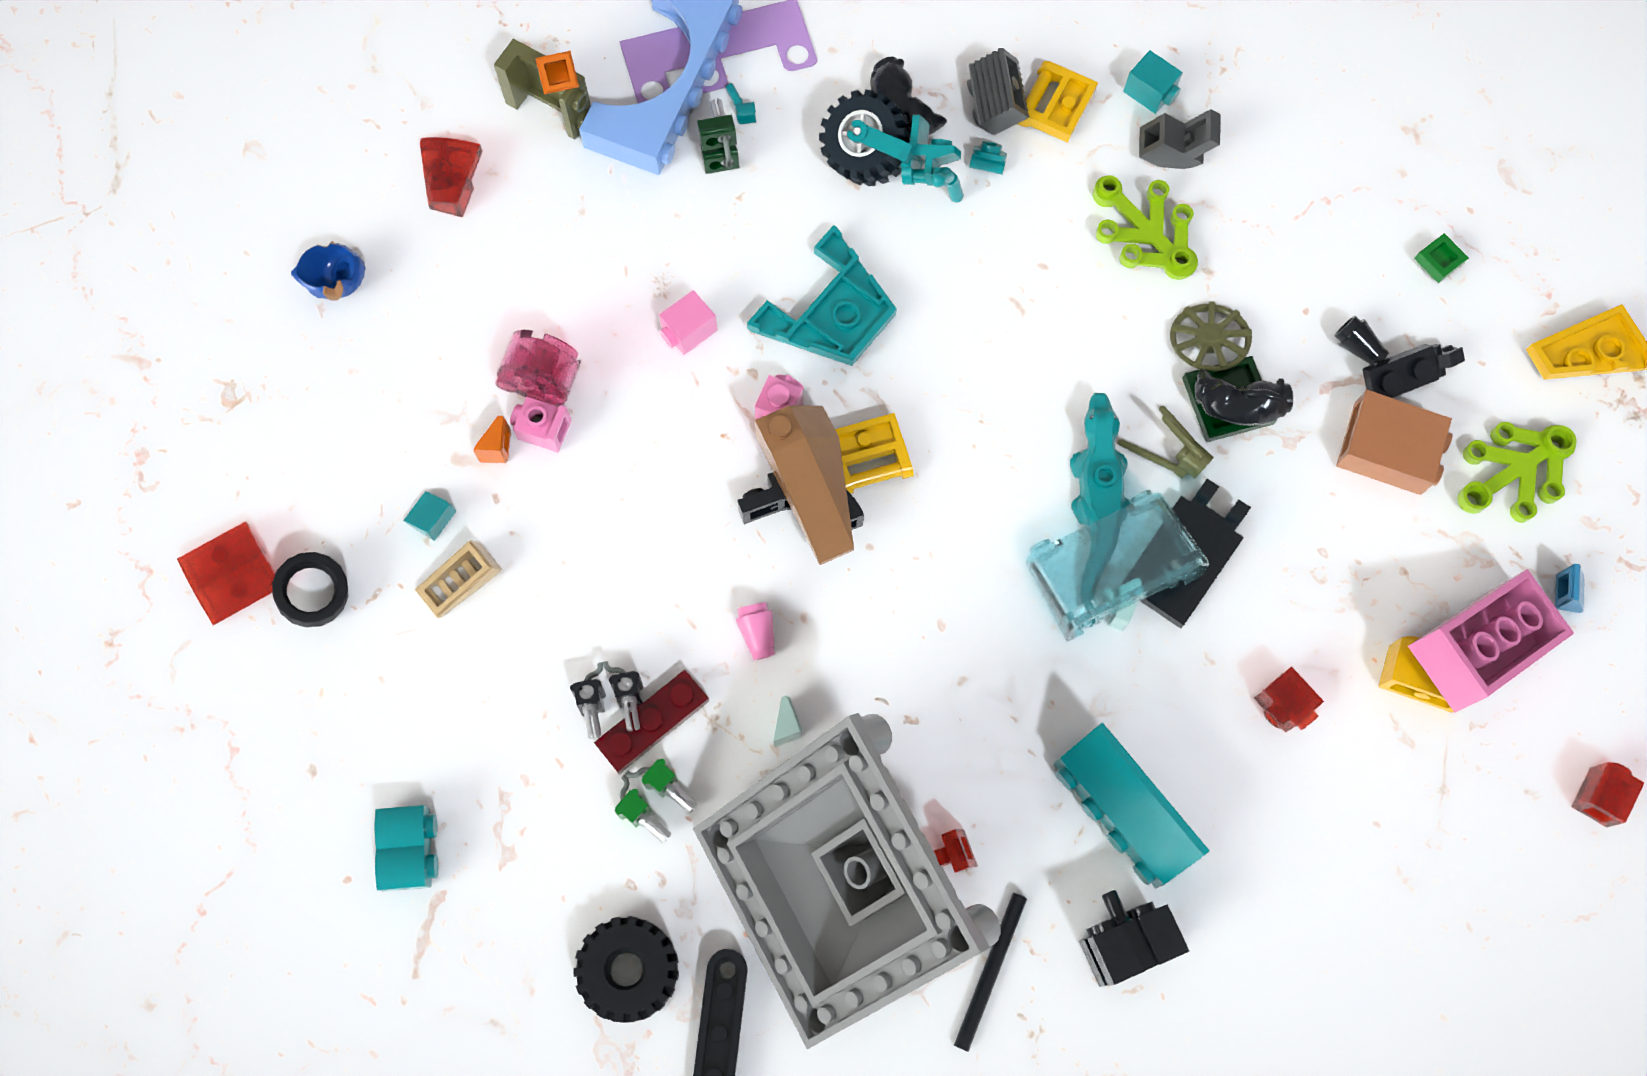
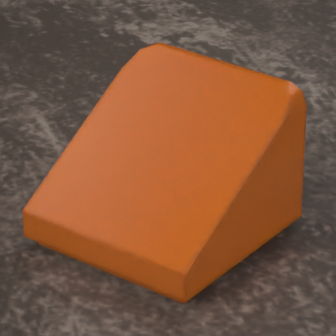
(557, 72)
(494, 443)

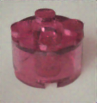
(538, 367)

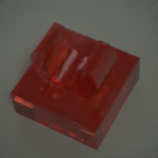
(956, 851)

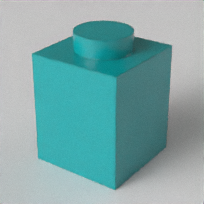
(1153, 82)

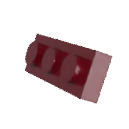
(657, 719)

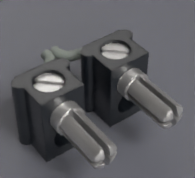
(590, 696)

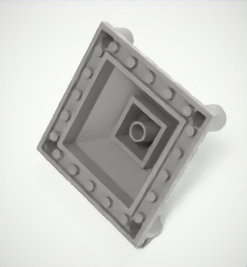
(840, 883)

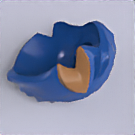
(330, 271)

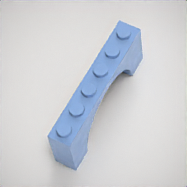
(648, 130)

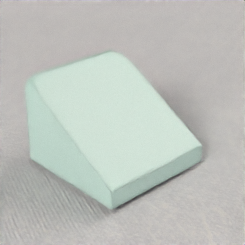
(787, 723)

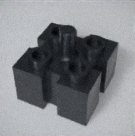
(1131, 941)

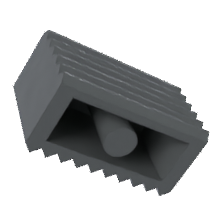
(997, 91)

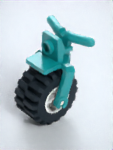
(870, 140)

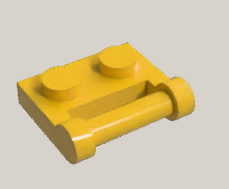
(1066, 103)
(871, 441)

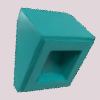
(430, 515)

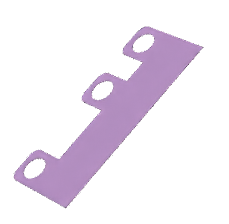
(758, 28)

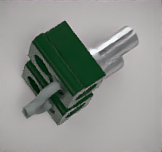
(718, 141)

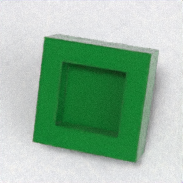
(1441, 258)

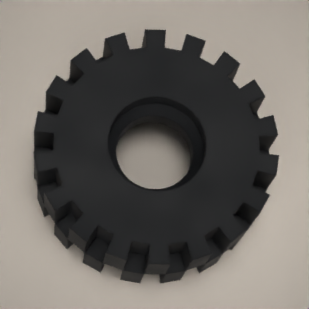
(658, 975)

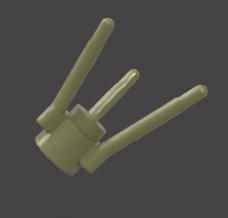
(1191, 457)

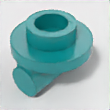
(988, 157)

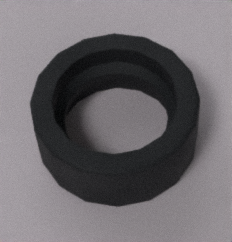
(296, 564)

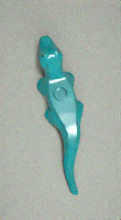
(1099, 466)

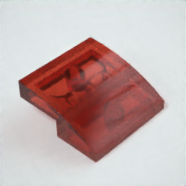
(228, 572)

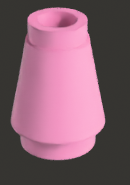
(757, 629)

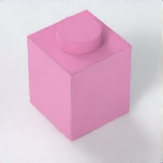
(687, 323)

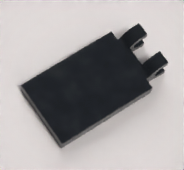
(1218, 542)

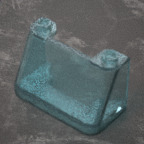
(1114, 563)

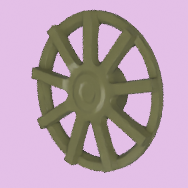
(1211, 336)

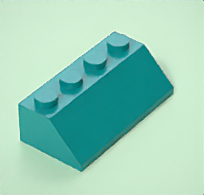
(1129, 807)

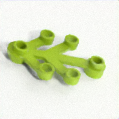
(1147, 230)
(1520, 466)

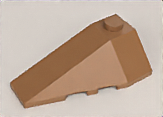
(809, 469)

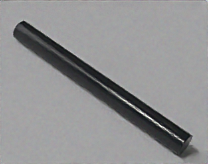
(990, 973)

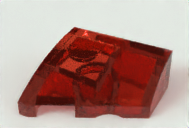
(449, 172)

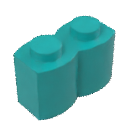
(404, 848)

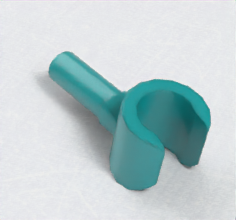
(744, 111)

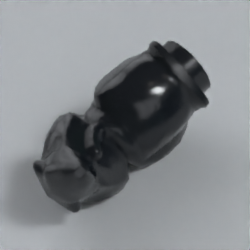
(896, 84)
(1248, 405)

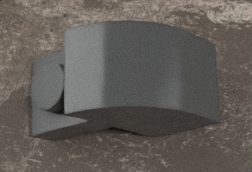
(1179, 144)

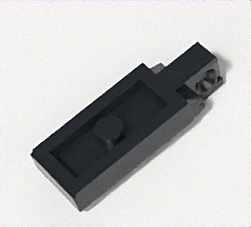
(1411, 369)

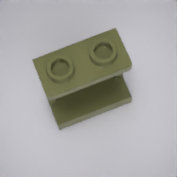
(520, 77)

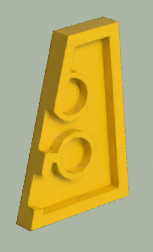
(1592, 347)

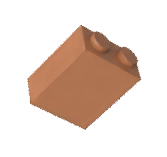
(1395, 442)

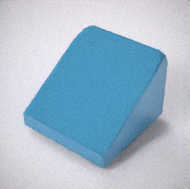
(1570, 589)

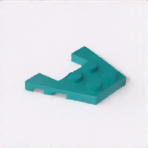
(841, 318)

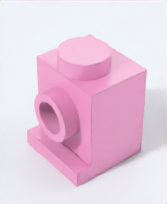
(548, 432)

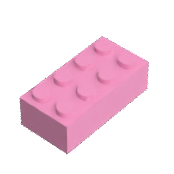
(1491, 641)

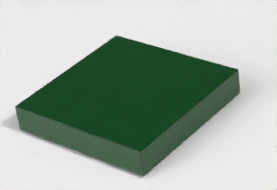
(1239, 375)

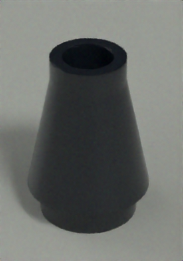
(1361, 341)

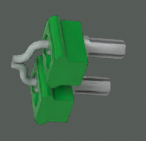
(664, 783)

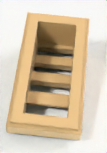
(462, 557)

